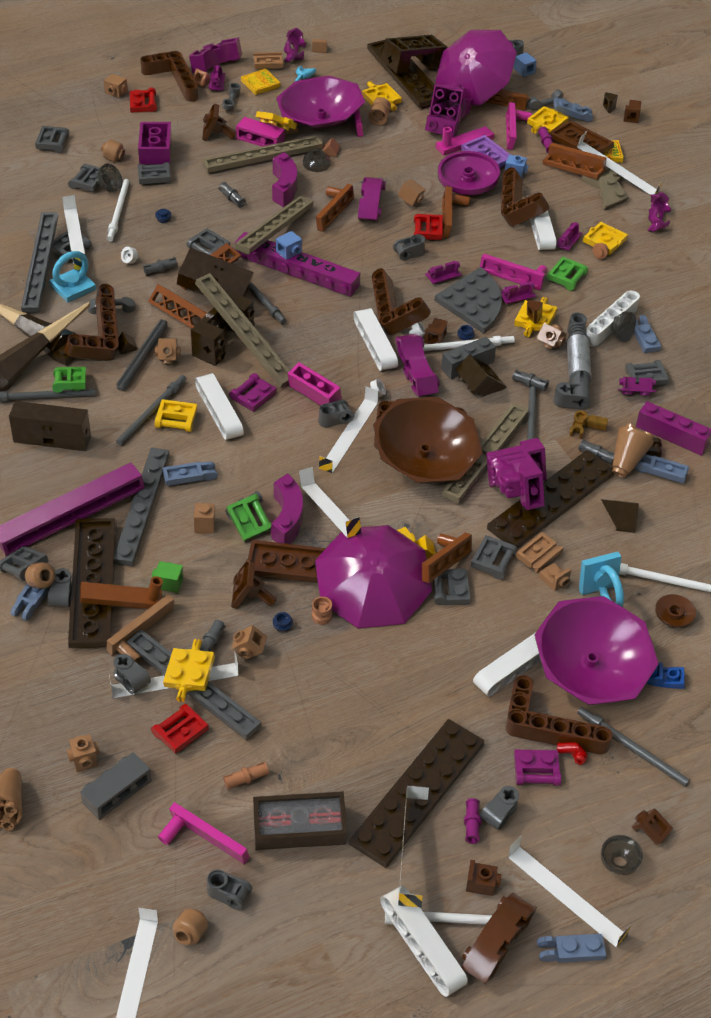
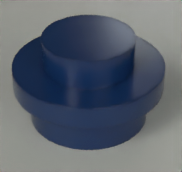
(163, 215)
(465, 332)
(282, 621)

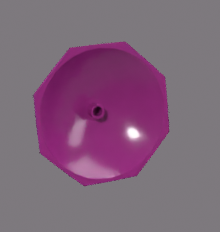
(478, 62)
(320, 101)
(373, 577)
(596, 650)

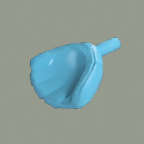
(303, 73)

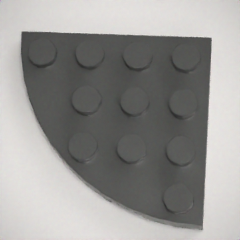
(473, 299)

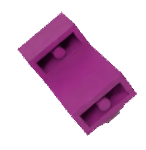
(447, 108)
(519, 472)

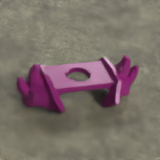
(295, 38)
(658, 206)

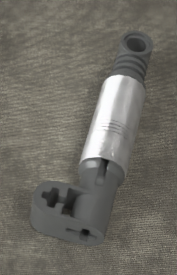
(577, 392)

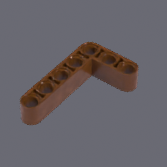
(175, 63)
(513, 207)
(390, 316)
(106, 343)
(545, 727)

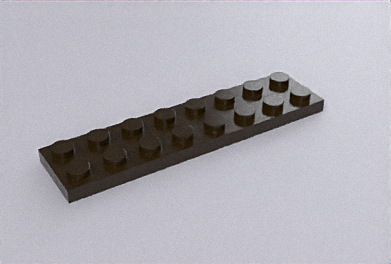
(413, 82)
(560, 494)
(92, 563)
(434, 768)

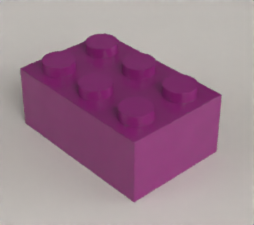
(154, 142)

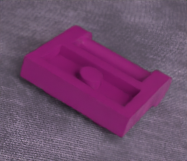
(255, 397)
(537, 762)

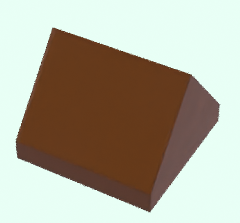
(534, 310)

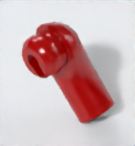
(574, 749)

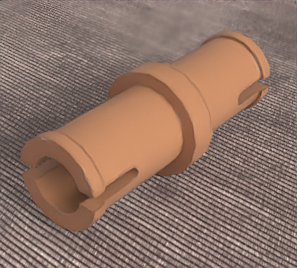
(246, 775)

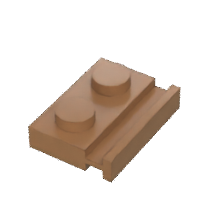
(268, 60)
(539, 552)

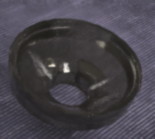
(316, 161)
(112, 176)
(624, 326)
(622, 847)

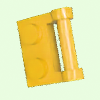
(178, 411)

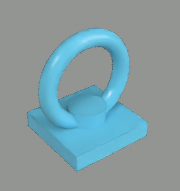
(74, 282)
(600, 574)

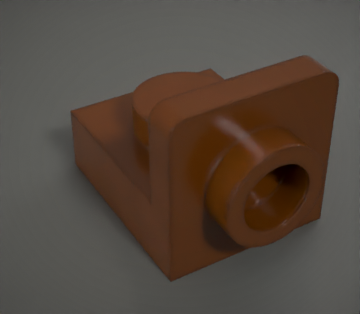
(653, 825)

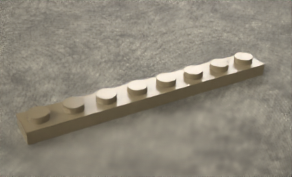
(261, 153)
(273, 225)
(244, 329)
(492, 442)

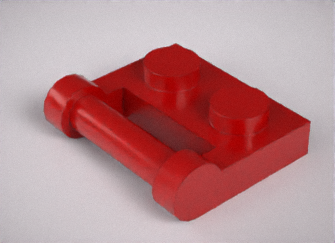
(137, 100)
(434, 226)
(182, 733)

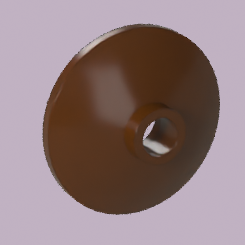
(675, 610)

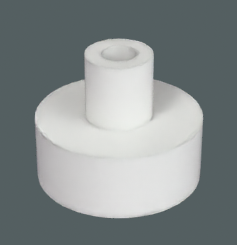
(129, 255)
(418, 328)
(378, 385)

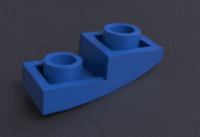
(668, 677)

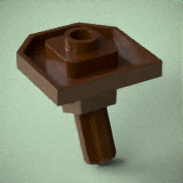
(215, 123)
(249, 586)

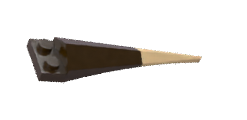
(30, 325)
(19, 357)

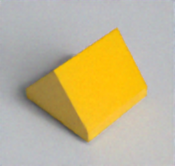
(427, 544)

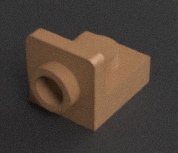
(555, 577)

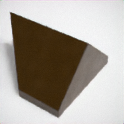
(623, 514)

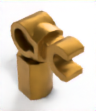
(581, 420)

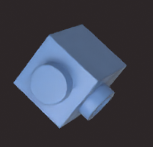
(525, 64)
(519, 163)
(288, 245)

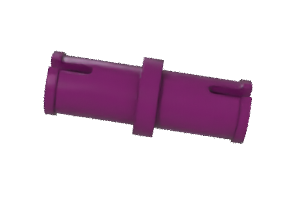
(546, 138)
(472, 821)

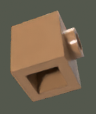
(115, 85)
(411, 192)
(204, 518)

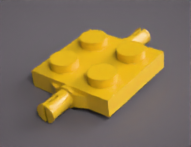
(384, 91)
(546, 118)
(275, 120)
(524, 321)
(189, 669)

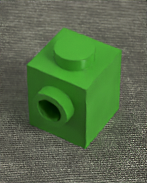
(170, 574)

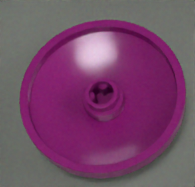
(468, 172)

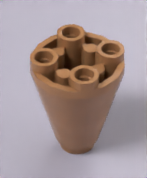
(630, 449)
(10, 798)

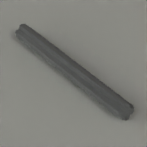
(141, 355)

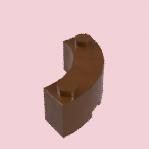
(503, 927)

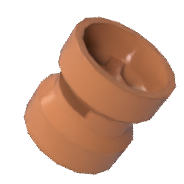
(321, 610)

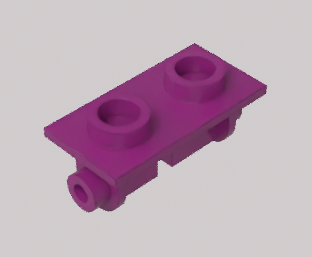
(217, 79)
(569, 237)
(439, 273)
(515, 294)
(629, 385)

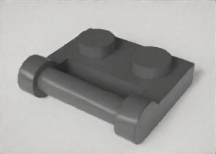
(47, 137)
(154, 173)
(89, 181)
(207, 238)
(62, 244)
(648, 370)
(488, 553)
(23, 557)
(457, 588)

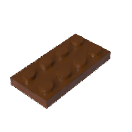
(571, 132)
(284, 560)

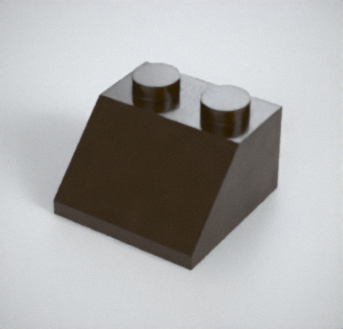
(479, 377)

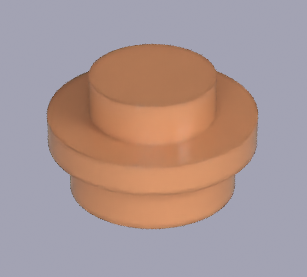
(600, 250)

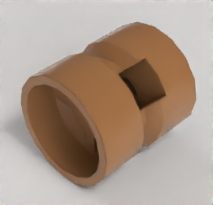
(379, 111)

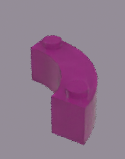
(215, 54)
(286, 186)
(371, 193)
(416, 366)
(287, 524)

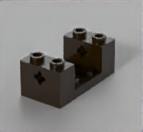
(399, 50)
(208, 333)

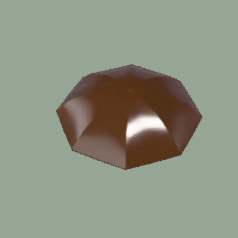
(427, 439)

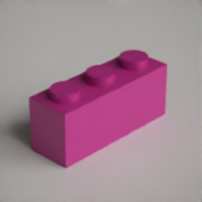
(259, 132)
(313, 385)

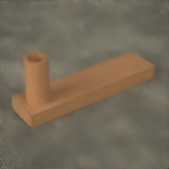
(118, 642)

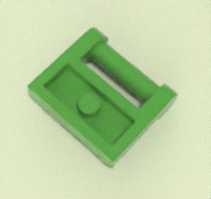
(563, 269)
(75, 379)
(244, 519)

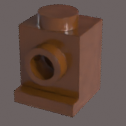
(632, 111)
(436, 331)
(482, 878)

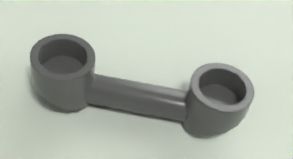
(234, 92)
(535, 104)
(127, 303)

